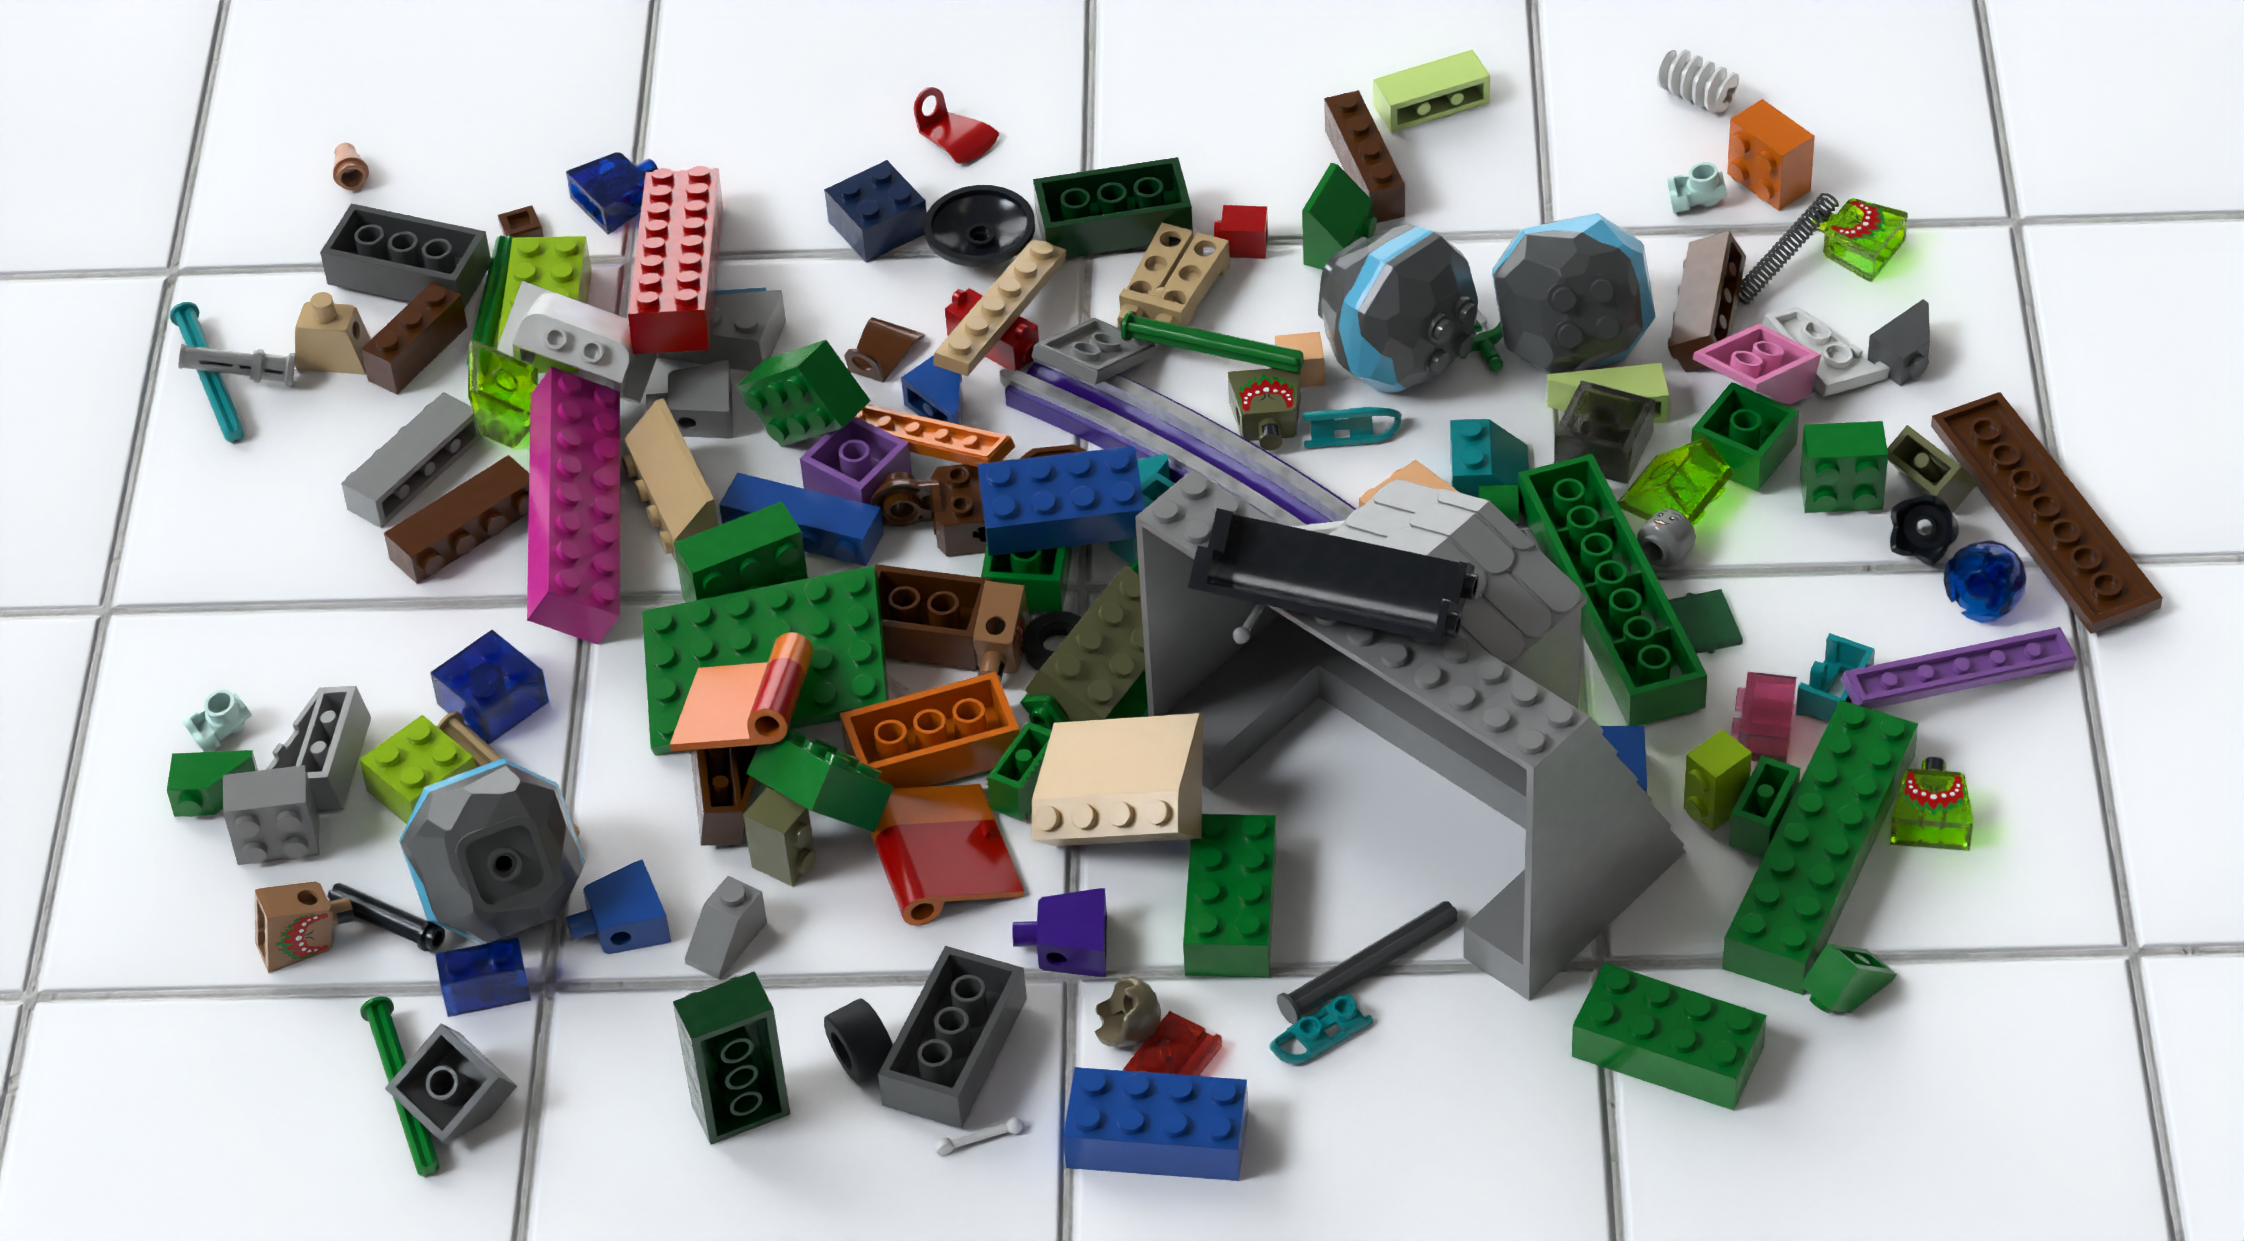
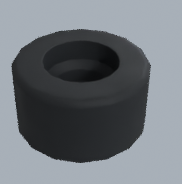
(858, 1039)

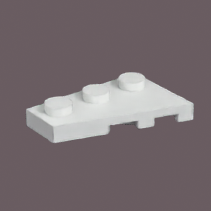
(1840, 365)

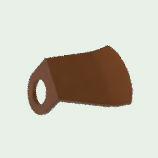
(881, 349)

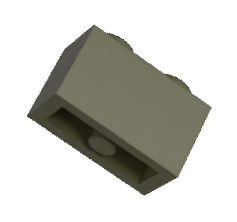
(1930, 468)
(779, 837)

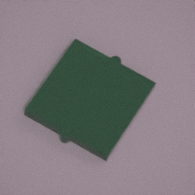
(1707, 621)

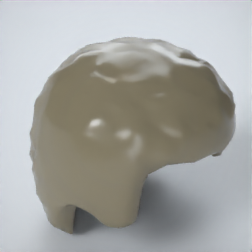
(1129, 1014)

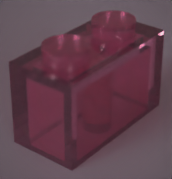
(1766, 715)

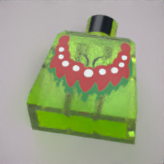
(1863, 236)
(1932, 809)

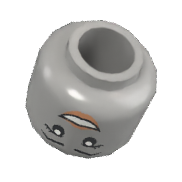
(1666, 538)

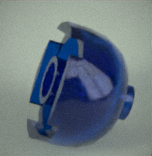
(1985, 580)

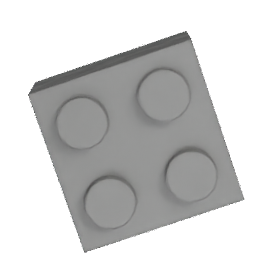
(271, 815)

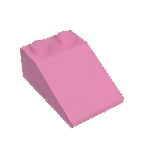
(1764, 363)

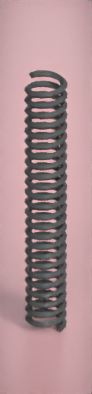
(1800, 221)

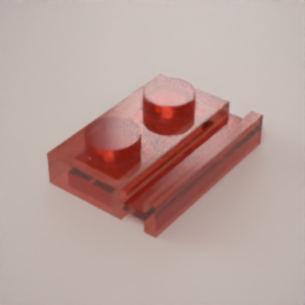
(1176, 1048)

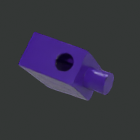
(1068, 933)

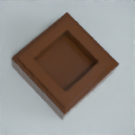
(520, 223)

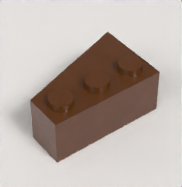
(723, 792)

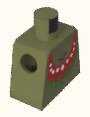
(1265, 404)

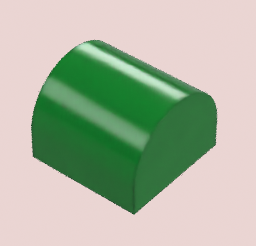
(1503, 497)

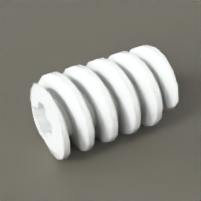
(1697, 80)

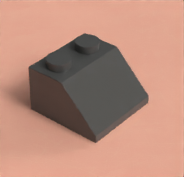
(450, 1085)

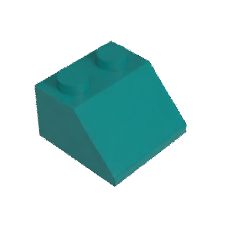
(1484, 455)

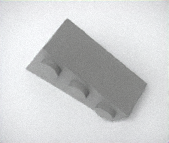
(741, 331)
(328, 743)

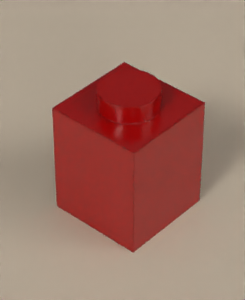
(1245, 229)

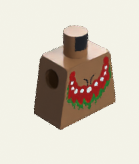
(997, 641)
(296, 922)

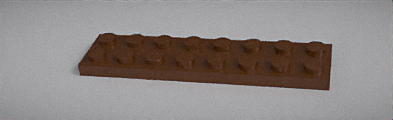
(2046, 513)

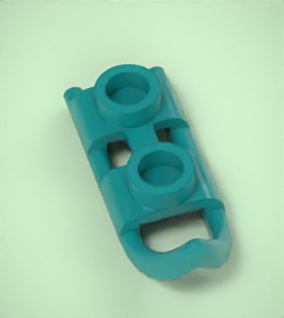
(1358, 423)
(1312, 1034)

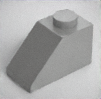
(726, 927)

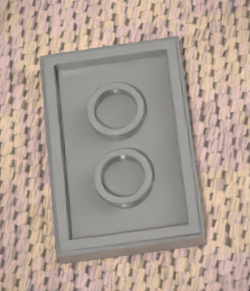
(1093, 351)

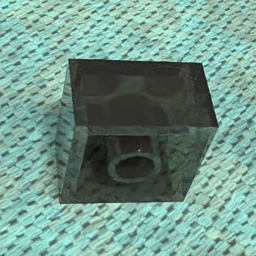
(1609, 426)

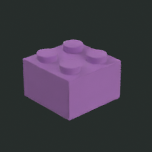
(854, 461)

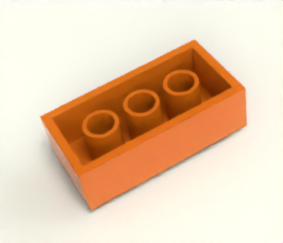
(933, 732)

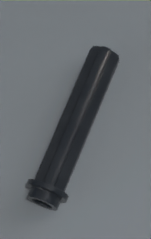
(423, 932)

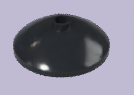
(979, 225)

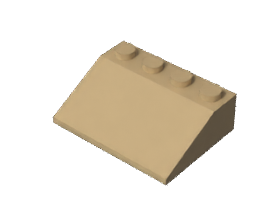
(1120, 781)

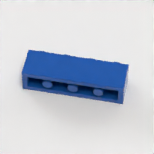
(827, 522)

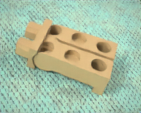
(1174, 278)

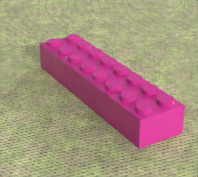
(574, 506)

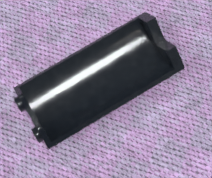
(1334, 577)

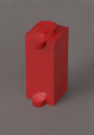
(1013, 348)

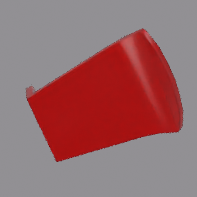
(956, 134)

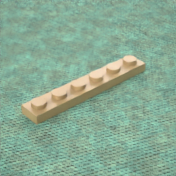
(999, 307)

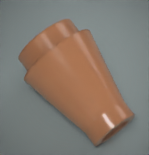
(349, 168)

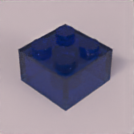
(490, 686)

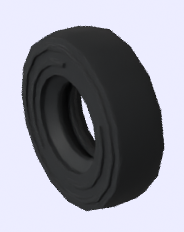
(1042, 628)

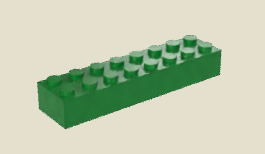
(1626, 611)
(1820, 846)

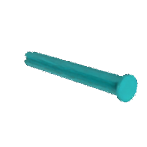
(186, 316)

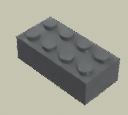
(403, 254)
(952, 1037)

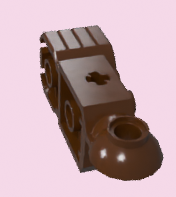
(948, 499)

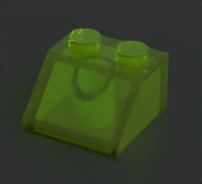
(500, 393)
(1680, 481)

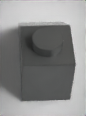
(1903, 344)

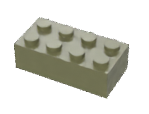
(1099, 654)

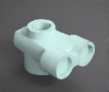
(1701, 187)
(222, 716)

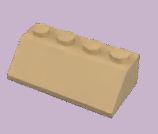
(668, 478)

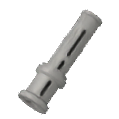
(256, 365)

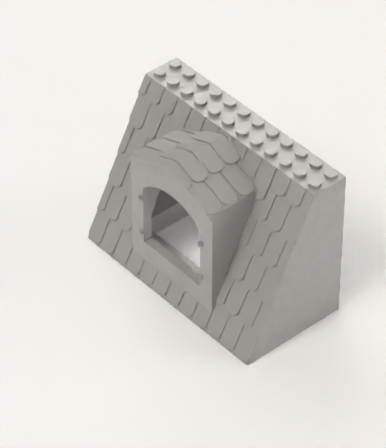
(1479, 709)

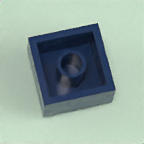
(876, 210)

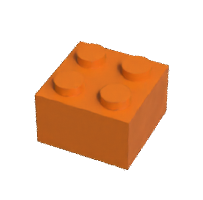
(1770, 154)

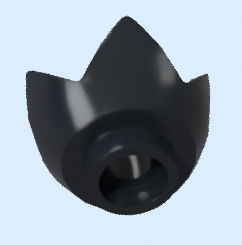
(1910, 541)

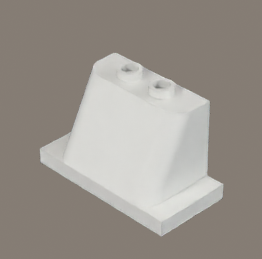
(578, 337)

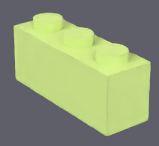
(1431, 90)

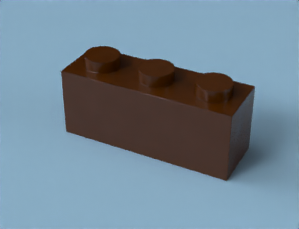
(414, 338)

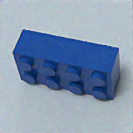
(1060, 500)
(1156, 1124)

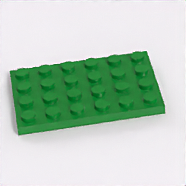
(832, 611)

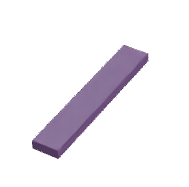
(1959, 669)

